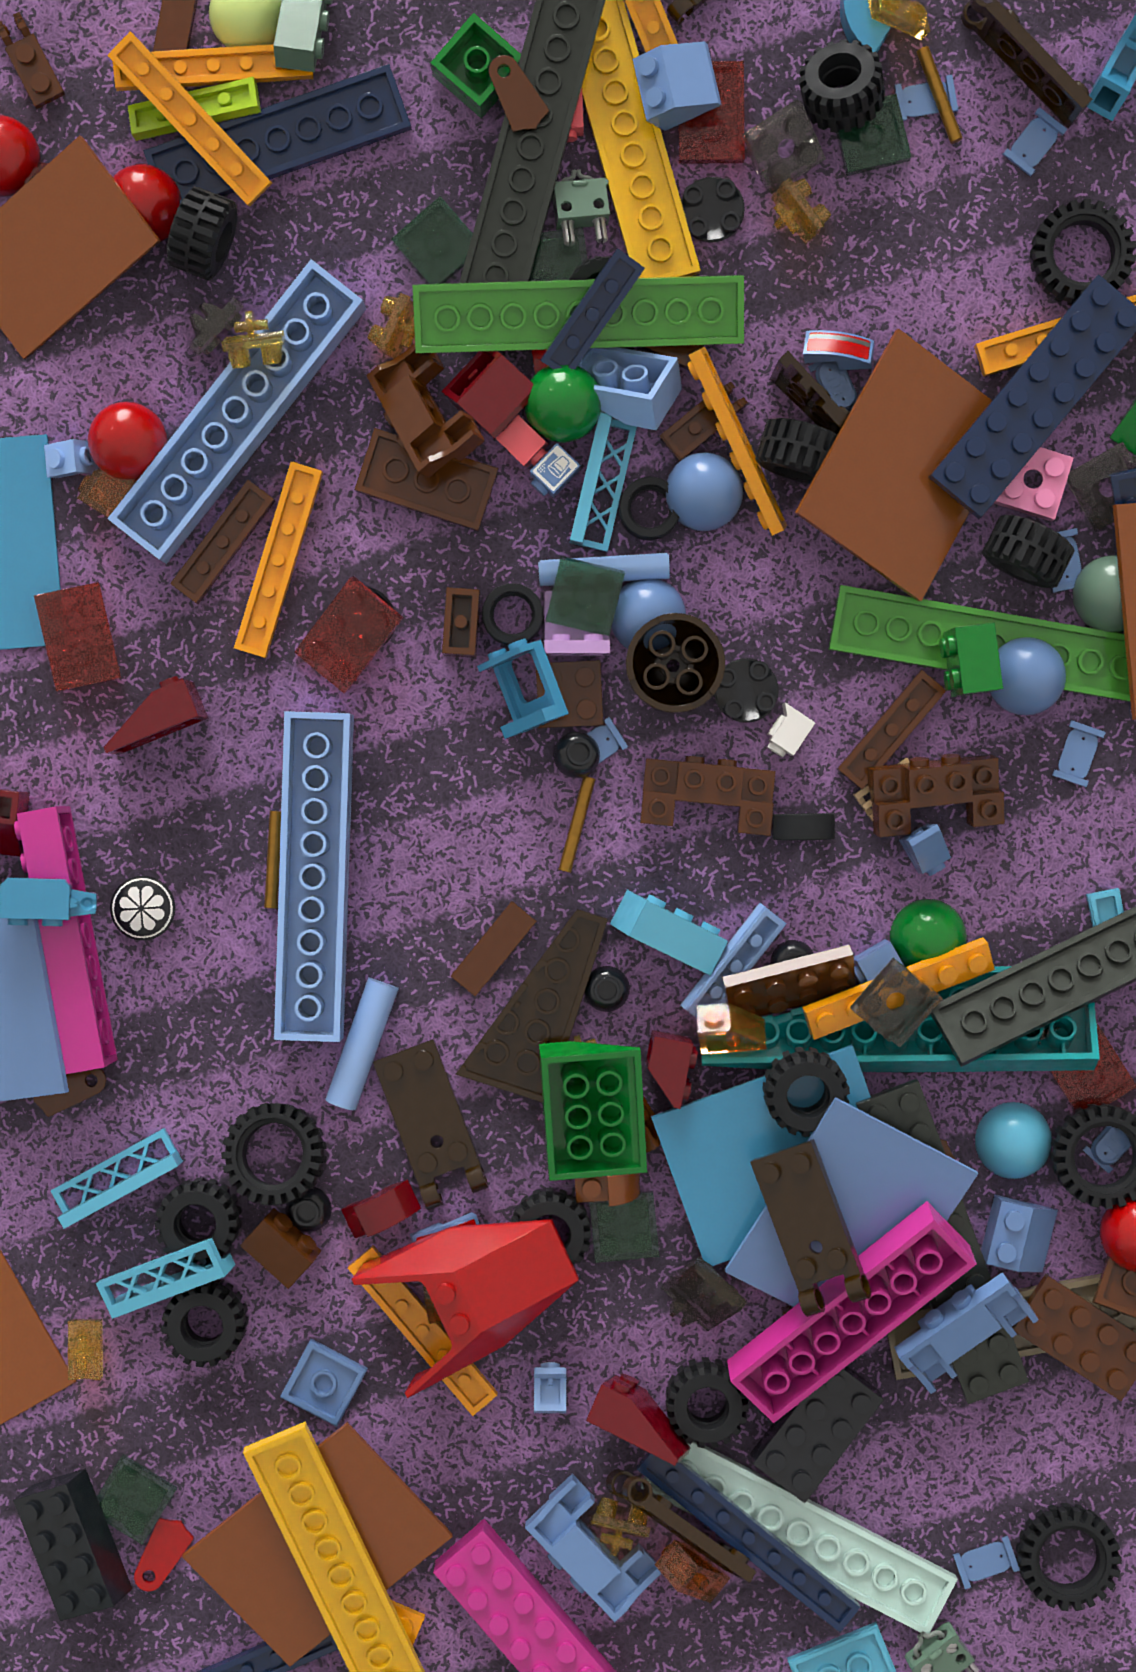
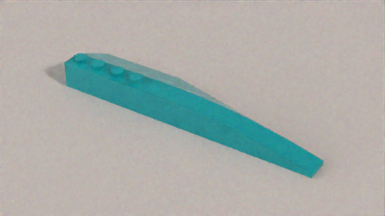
(1066, 1049)

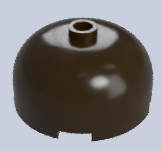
(699, 660)

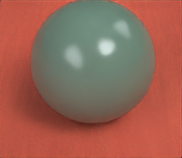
(1099, 595)

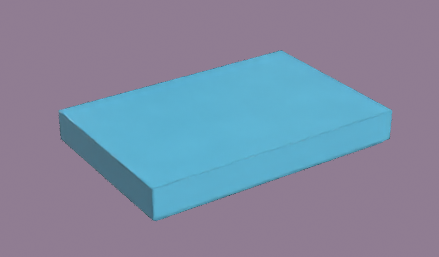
(852, 1652)

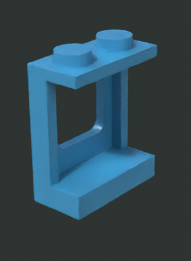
(526, 714)

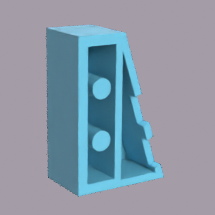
(669, 931)

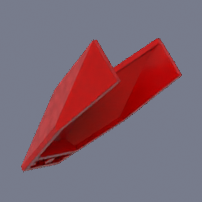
(482, 1284)

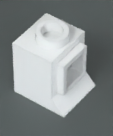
(789, 731)

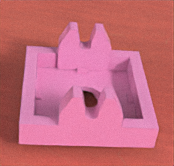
(1044, 500)

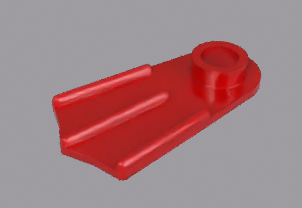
(162, 1552)

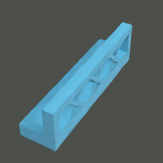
(590, 482)
(122, 1188)
(165, 1285)

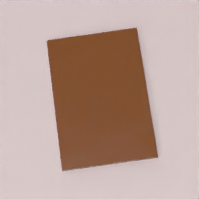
(64, 245)

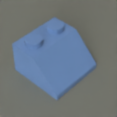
(676, 83)
(1018, 1235)

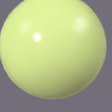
(244, 21)

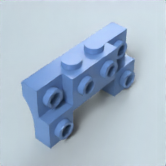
(960, 1326)
(573, 1546)

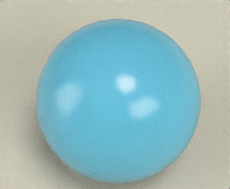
(1013, 1140)

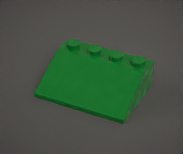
(592, 1110)

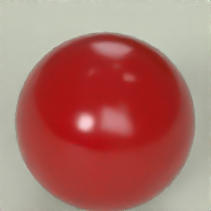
(17, 155)
(152, 194)
(125, 439)
(1119, 1234)

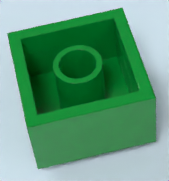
(465, 64)
(971, 660)

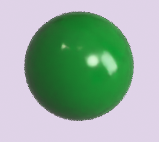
(563, 403)
(926, 931)

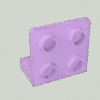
(571, 641)

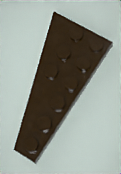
(808, 394)
(538, 1011)

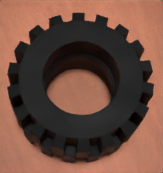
(837, 66)
(202, 233)
(793, 448)
(1028, 551)
(786, 1072)
(205, 1194)
(561, 1205)
(198, 1348)
(710, 1429)

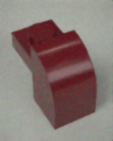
(381, 1210)

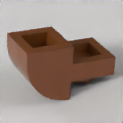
(615, 1189)

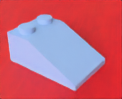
(634, 384)

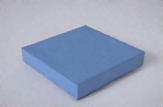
(323, 1382)

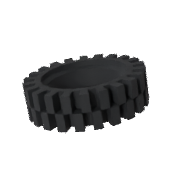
(1081, 214)
(236, 1150)
(1064, 1151)
(1091, 1585)

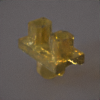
(797, 212)
(399, 328)
(239, 346)
(85, 1349)
(605, 1518)

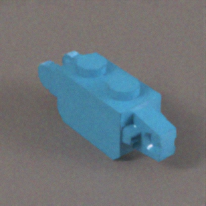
(43, 899)

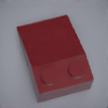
(160, 714)
(636, 1418)

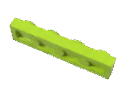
(219, 101)

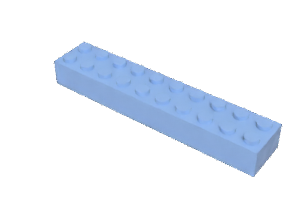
(237, 415)
(313, 876)

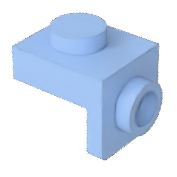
(68, 459)
(550, 1388)

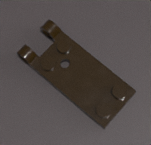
(1028, 60)
(427, 1107)
(808, 1211)
(660, 1510)

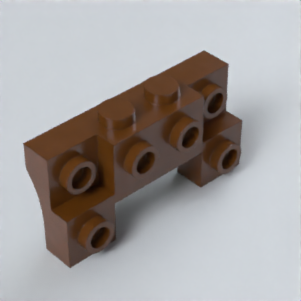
(416, 416)
(935, 783)
(708, 784)

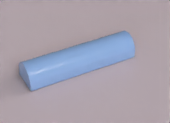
(636, 566)
(738, 956)
(361, 1044)

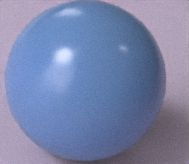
(704, 491)
(642, 602)
(1030, 676)

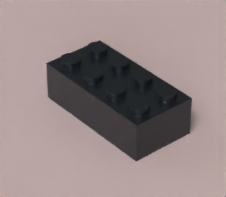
(816, 1433)
(73, 1545)

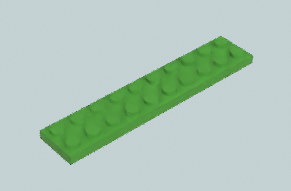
(533, 312)
(910, 633)

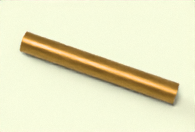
(939, 94)
(577, 824)
(273, 860)

